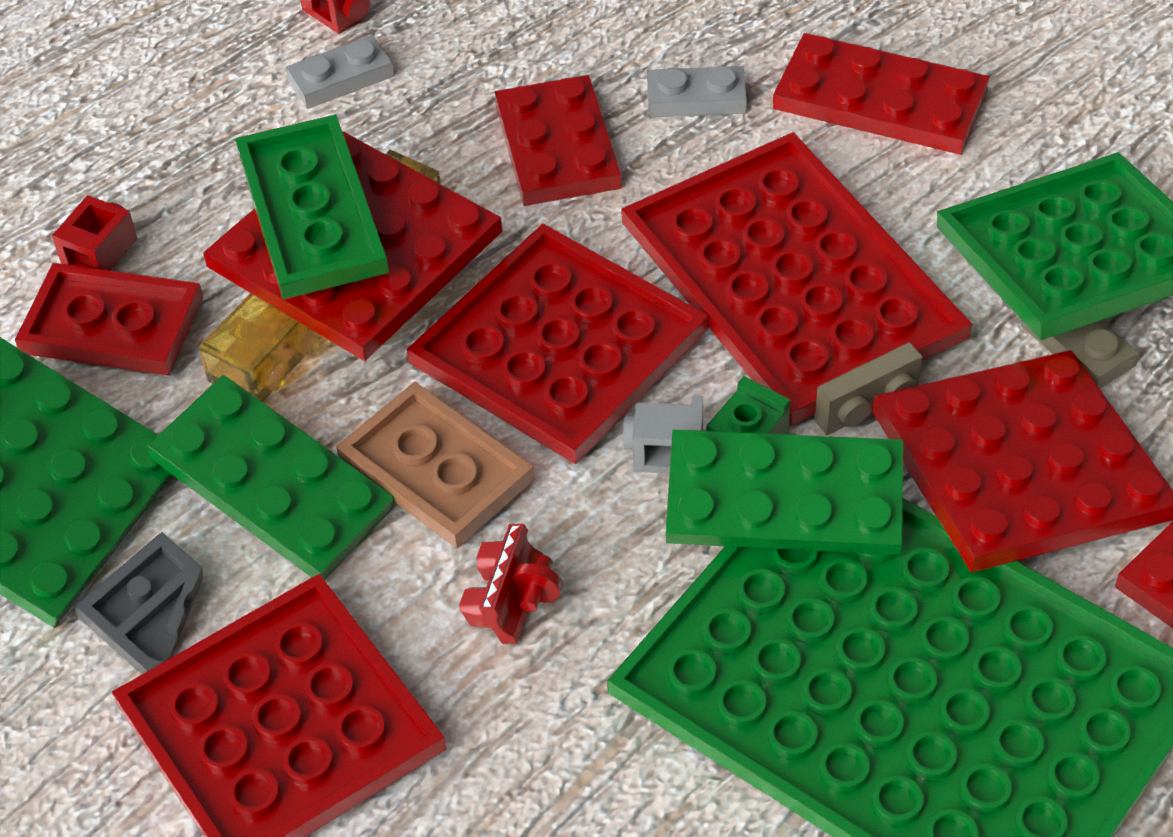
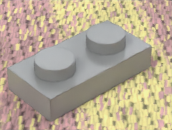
(339, 71)
(696, 91)

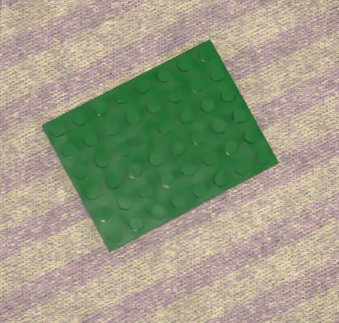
(910, 691)

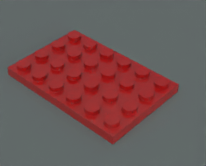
(791, 271)

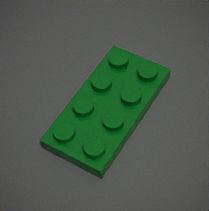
(311, 206)
(271, 477)
(785, 492)

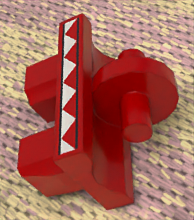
(517, 582)

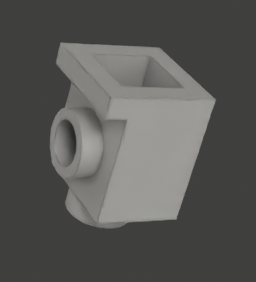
(651, 432)

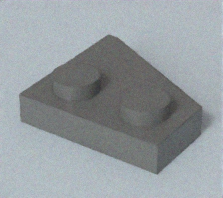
(144, 603)

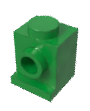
(753, 410)

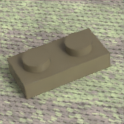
(1097, 348)
(851, 396)

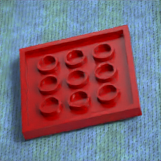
(426, 241)
(558, 342)
(1024, 460)
(279, 719)

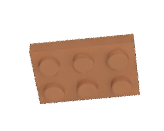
(436, 464)

